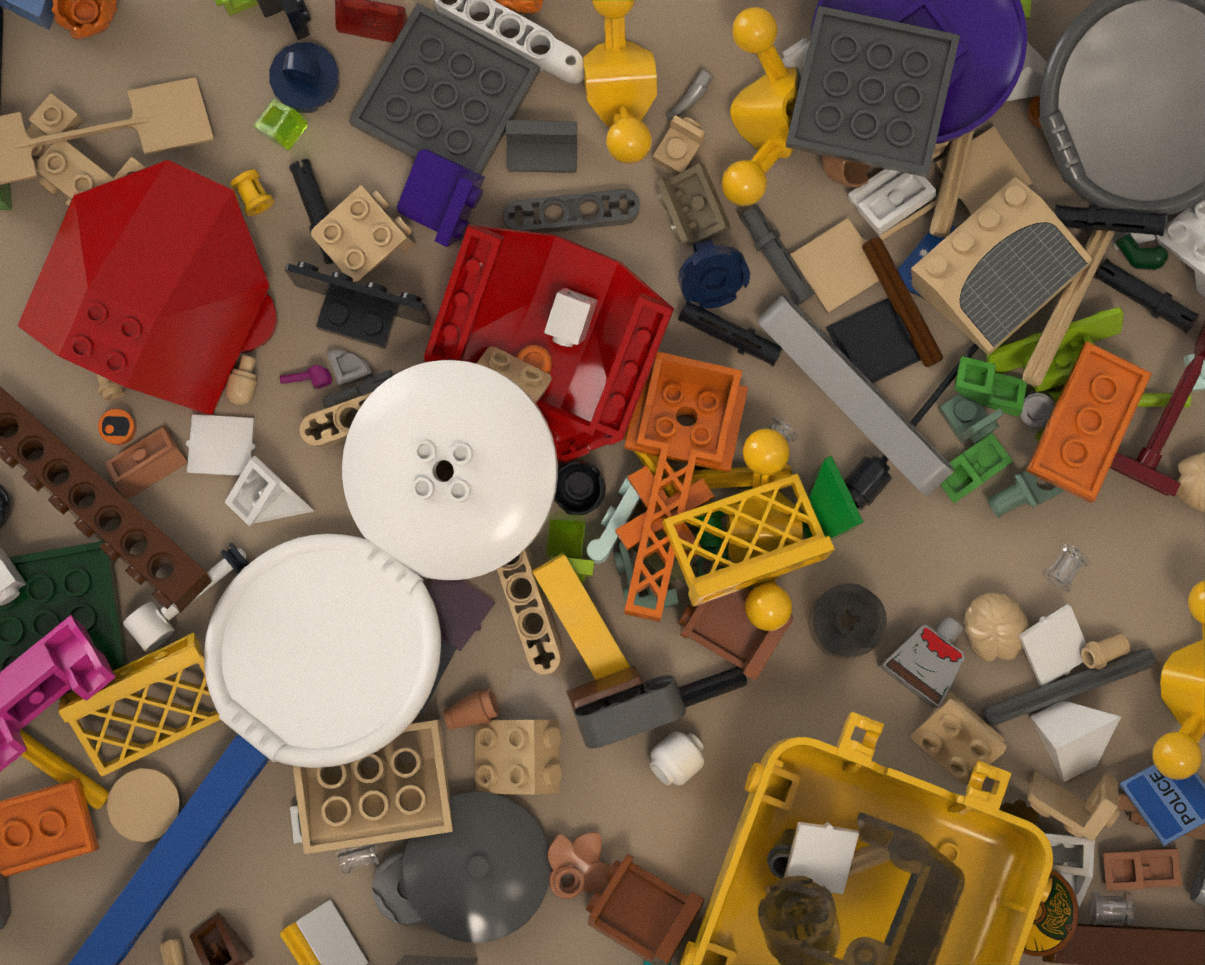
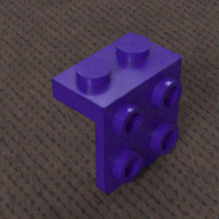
(440, 196)

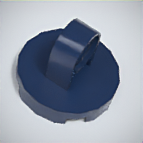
(304, 77)
(713, 274)

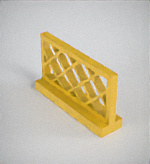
(759, 568)
(129, 679)

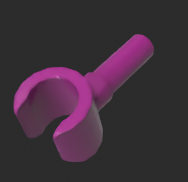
(317, 374)

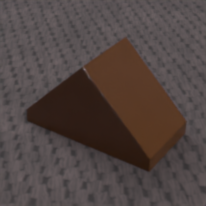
(219, 944)

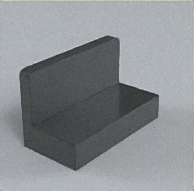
(541, 146)

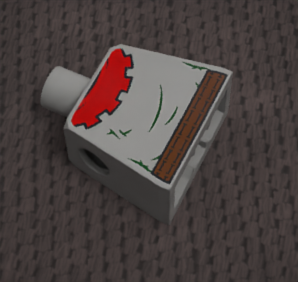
(927, 661)

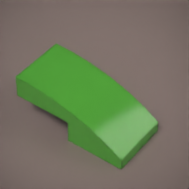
(991, 389)
(975, 467)

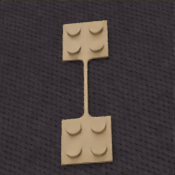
(162, 114)
(837, 263)

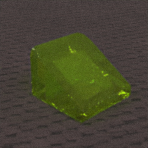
(281, 124)
(566, 538)

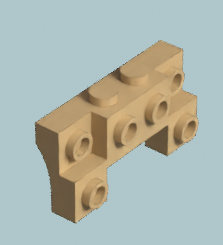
(61, 164)

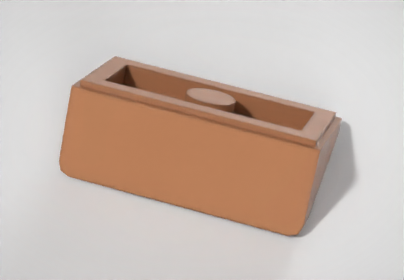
(145, 463)

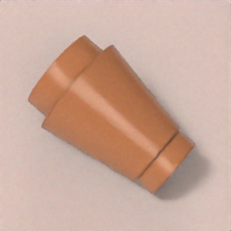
(472, 710)

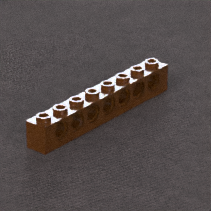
(187, 577)

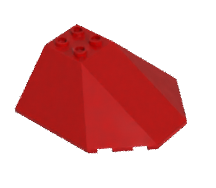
(151, 285)
(504, 300)

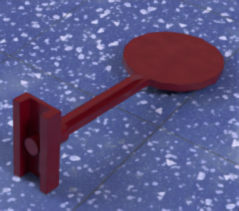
(1144, 467)

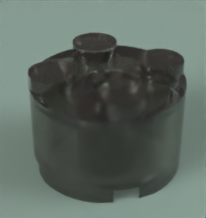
(858, 604)
(798, 915)

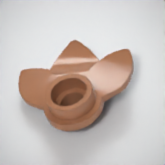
(581, 861)

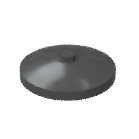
(483, 874)

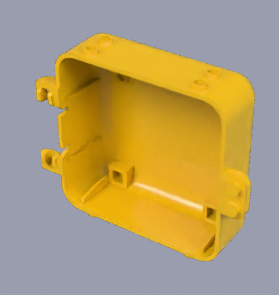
(816, 783)

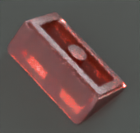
(369, 19)

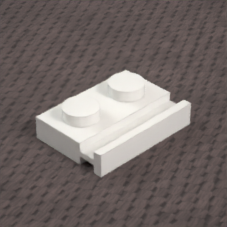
(891, 198)

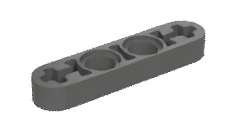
(570, 204)

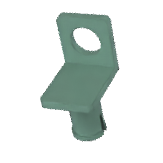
(1024, 491)

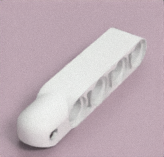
(556, 61)

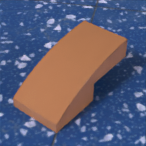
(1142, 869)

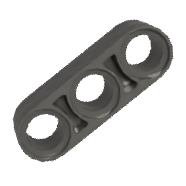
(630, 712)

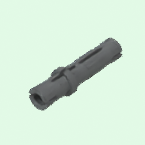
(771, 246)

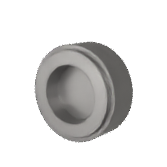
(1037, 409)

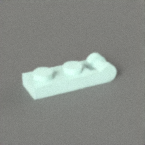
(600, 549)

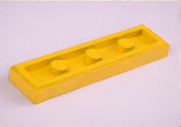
(580, 617)

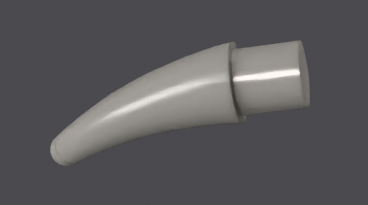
(694, 93)

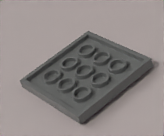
(872, 91)
(444, 92)

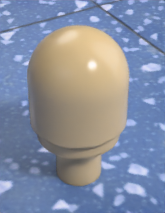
(242, 382)

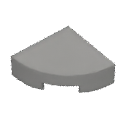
(348, 367)

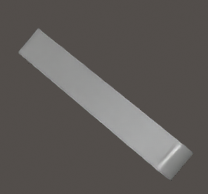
(855, 395)

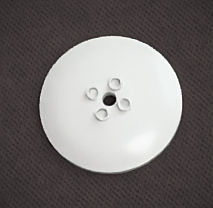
(499, 460)

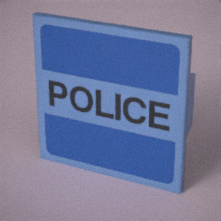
(1167, 804)

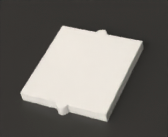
(220, 444)
(1053, 645)
(822, 854)

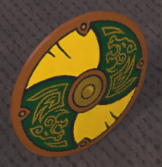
(1054, 920)

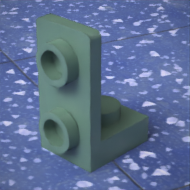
(969, 418)
(624, 565)

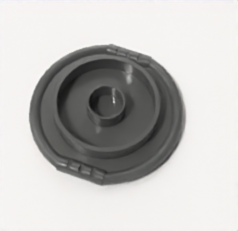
(1130, 104)

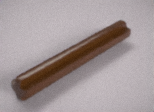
(902, 301)

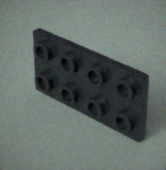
(355, 309)

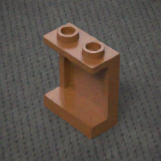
(725, 630)
(643, 912)

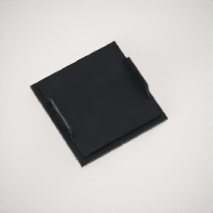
(875, 341)

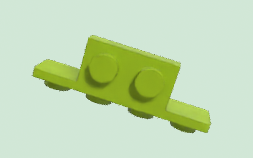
(1090, 329)

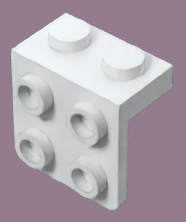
(1186, 240)

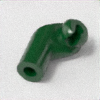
(1142, 257)

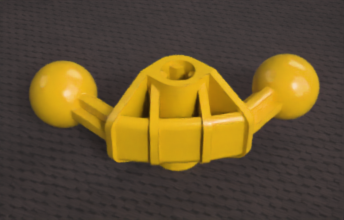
(621, 84)
(761, 109)
(765, 453)
(1183, 691)

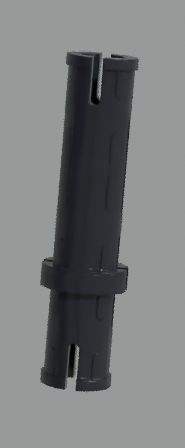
(311, 196)
(1111, 220)
(1158, 303)
(768, 353)

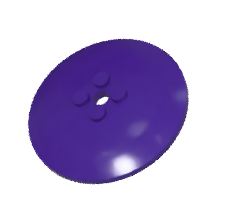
(986, 58)

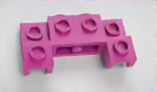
(44, 674)

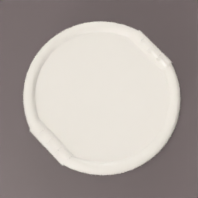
(322, 650)

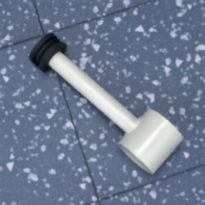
(152, 626)

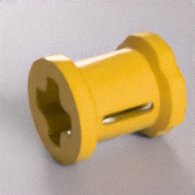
(252, 192)

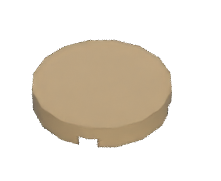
(143, 804)

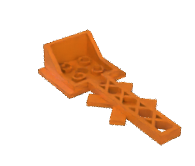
(716, 405)

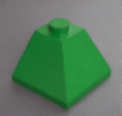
(832, 502)

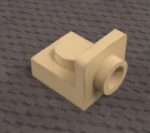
(679, 145)

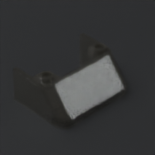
(923, 911)

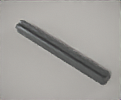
(1068, 687)

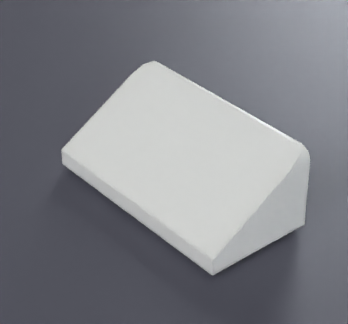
(331, 937)

